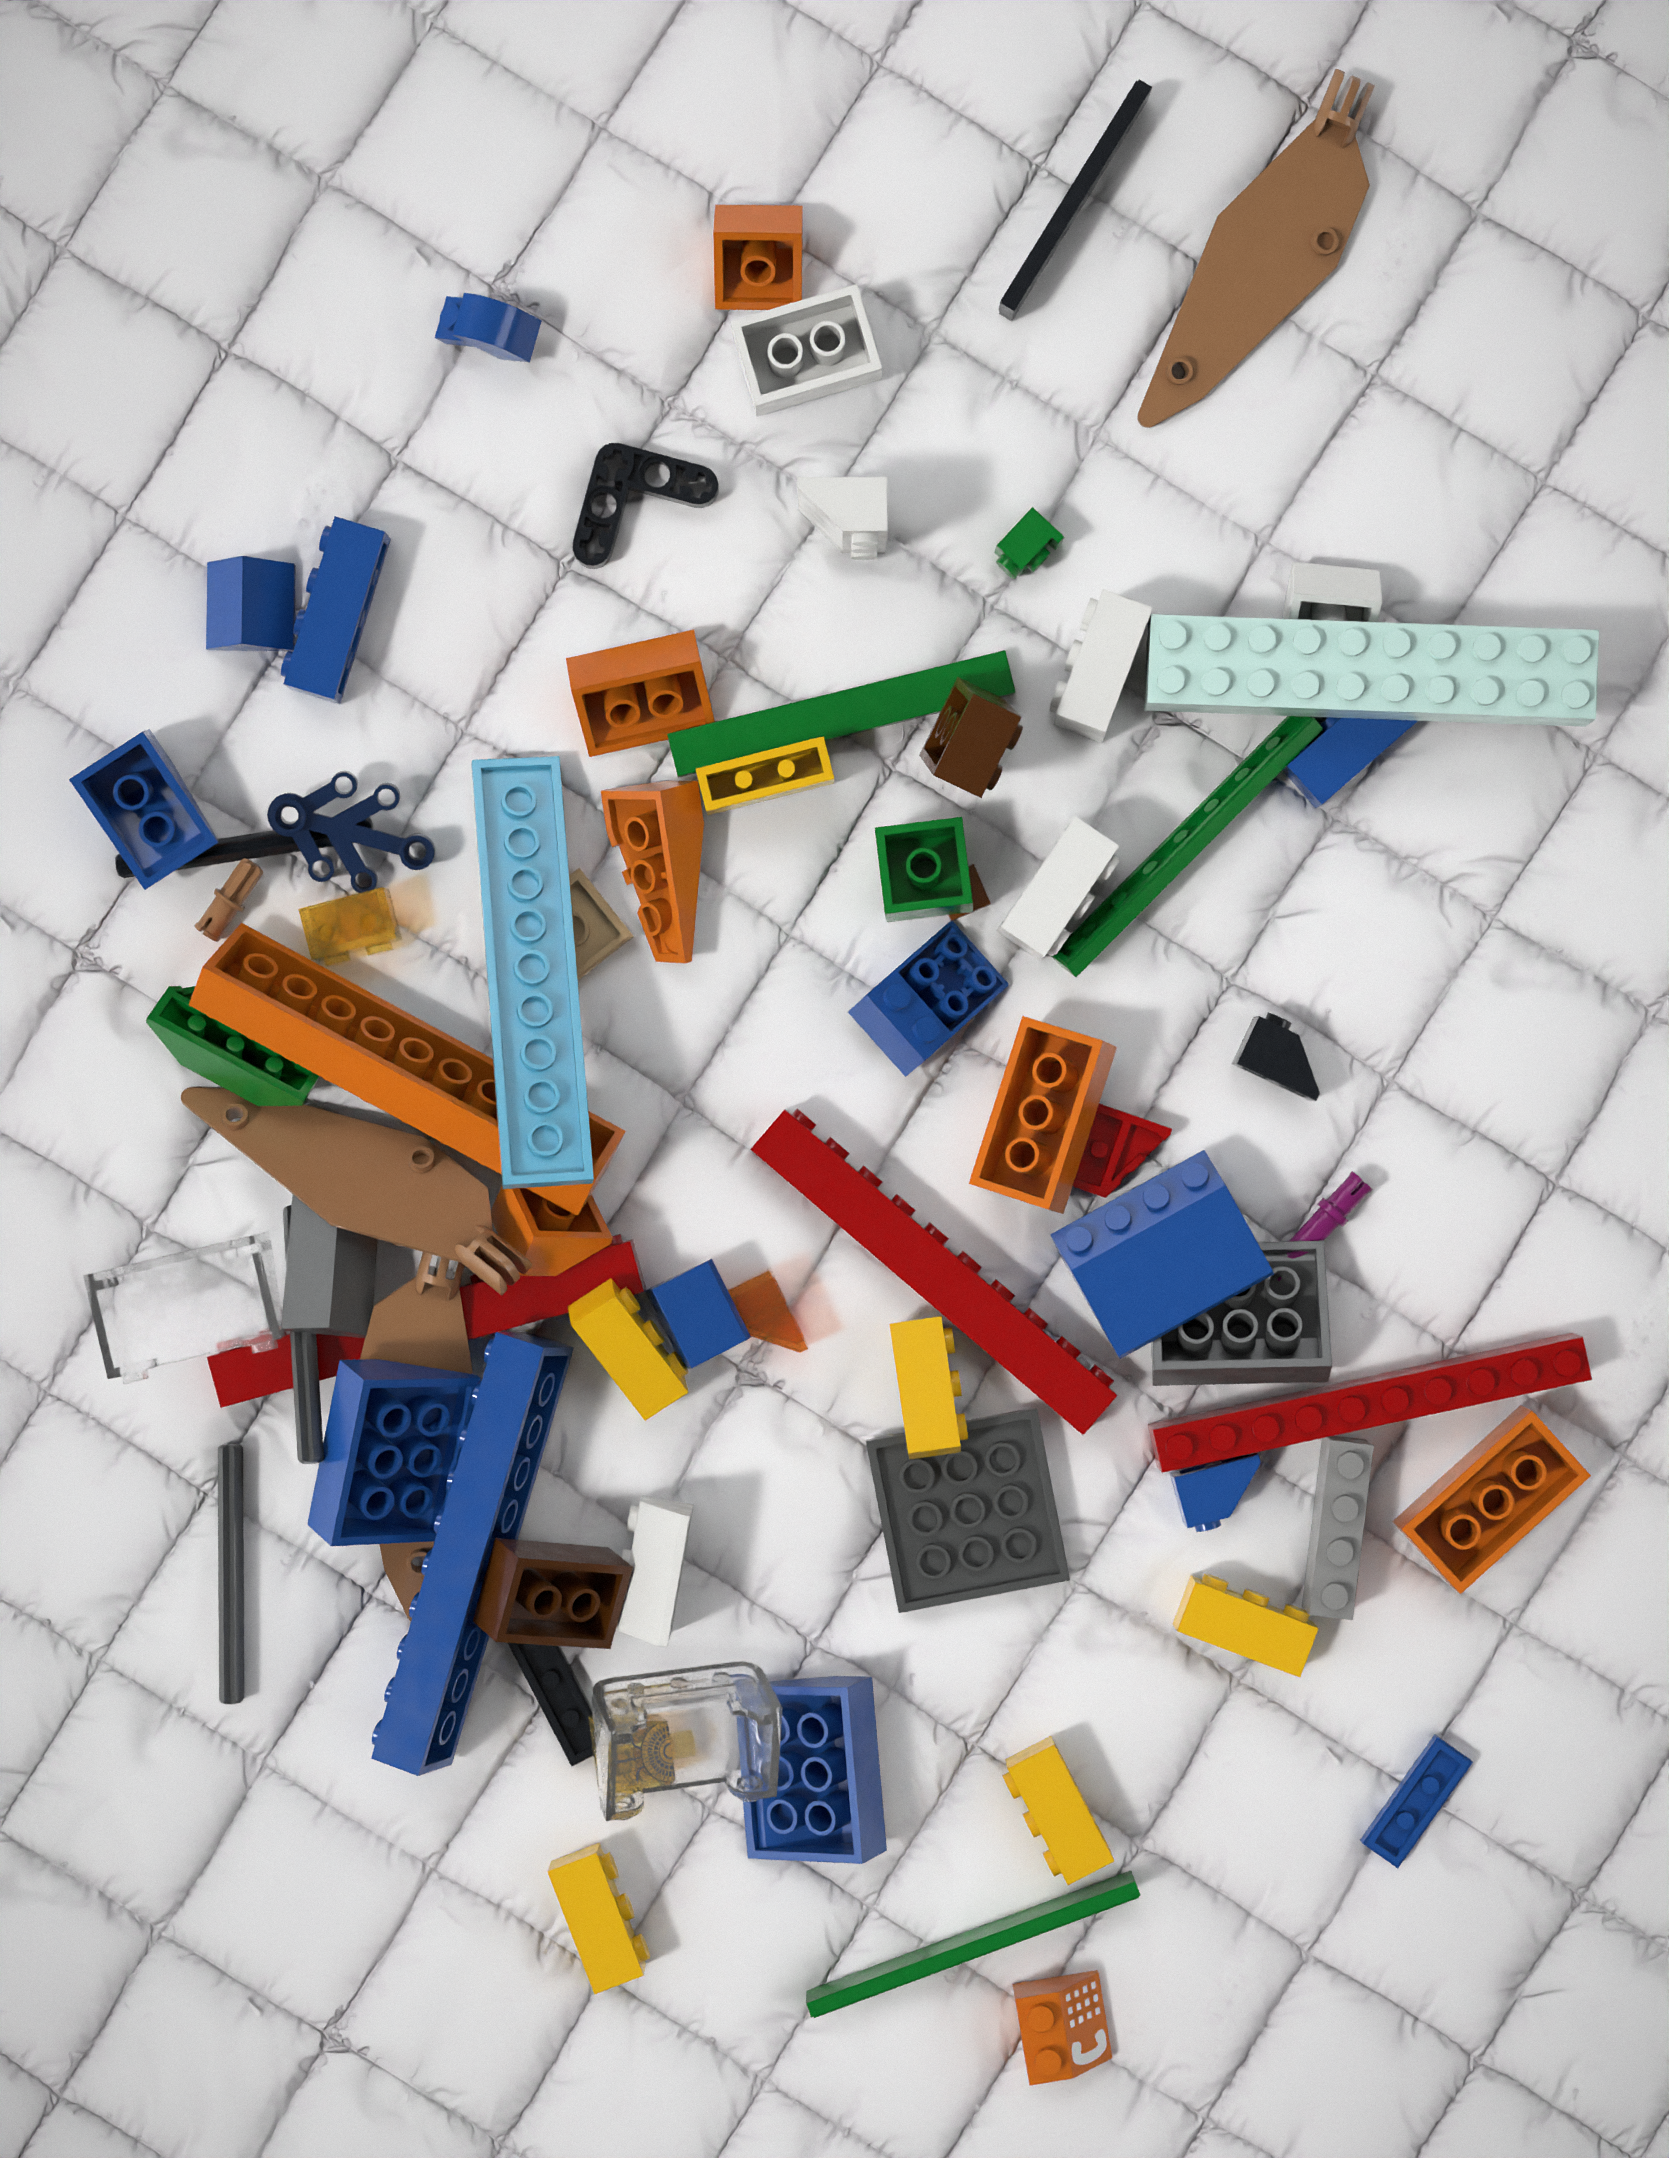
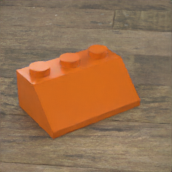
(639, 692)

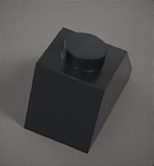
(1277, 1056)

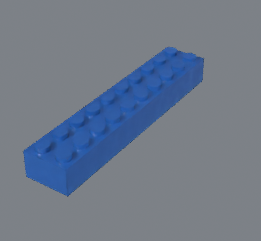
(484, 1502)

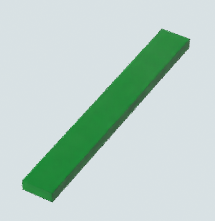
(836, 713)
(1186, 842)
(972, 1944)

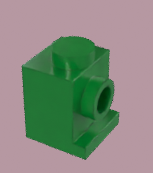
(1027, 544)

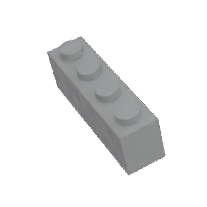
(1337, 1527)

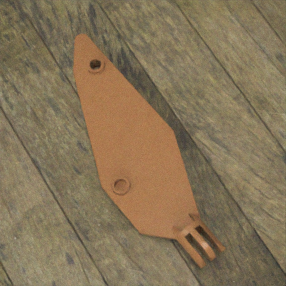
(1266, 253)
(368, 1179)
(426, 1328)

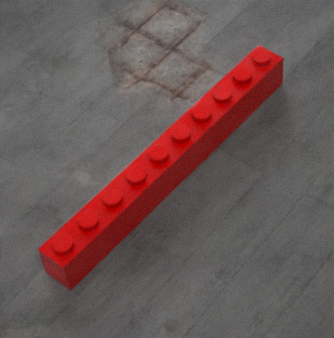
(933, 1271)
(246, 1376)
(1369, 1402)

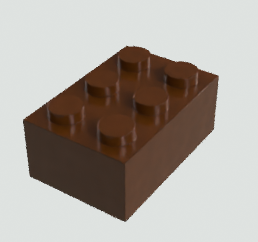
(971, 738)
(552, 1594)

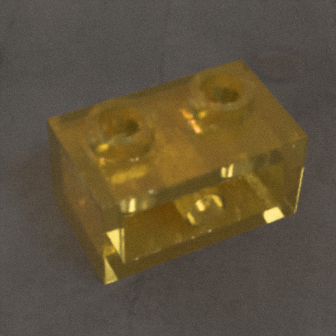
(350, 925)

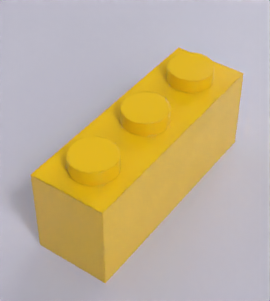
(765, 775)
(629, 1348)
(928, 1387)
(1246, 1624)
(1057, 1811)
(598, 1917)

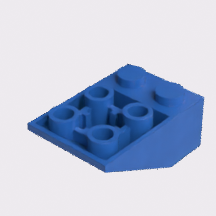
(928, 998)

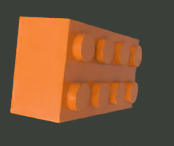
(1043, 1114)
(1491, 1498)

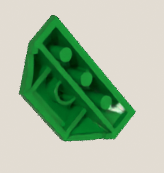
(226, 1054)

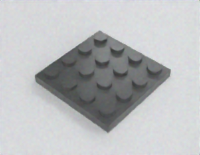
(970, 1517)

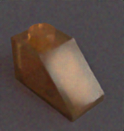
(767, 1311)

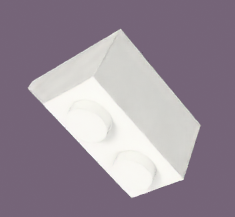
(1332, 593)

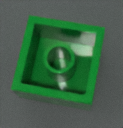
(924, 869)

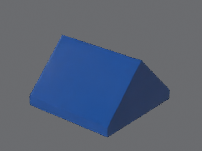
(250, 605)
(698, 1314)

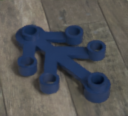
(343, 830)

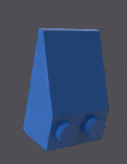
(145, 808)

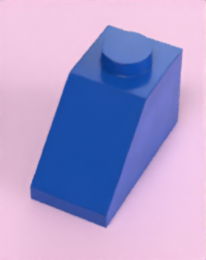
(1212, 1489)

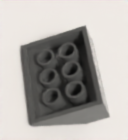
(1259, 1335)

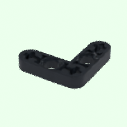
(633, 479)

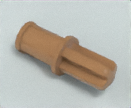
(229, 899)

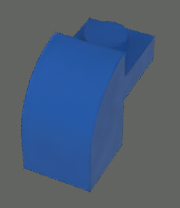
(488, 325)

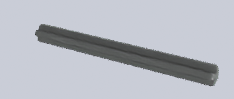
(305, 1385)
(230, 1573)

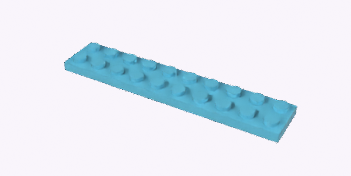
(531, 973)

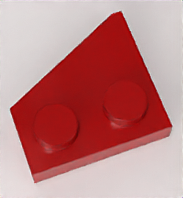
(1116, 1148)

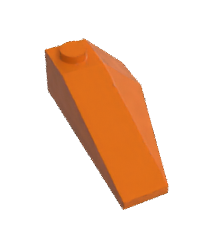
(661, 844)

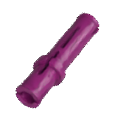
(1332, 1212)

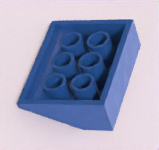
(1162, 1254)
(388, 1451)
(826, 1776)

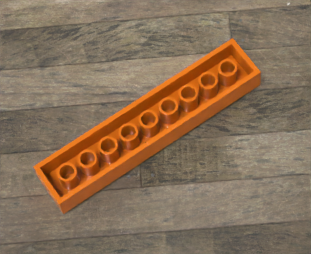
(371, 1050)

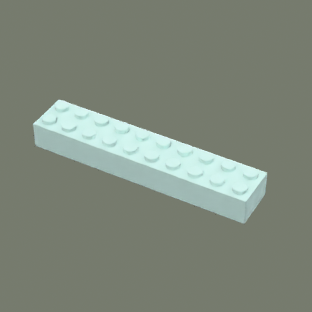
(1371, 670)

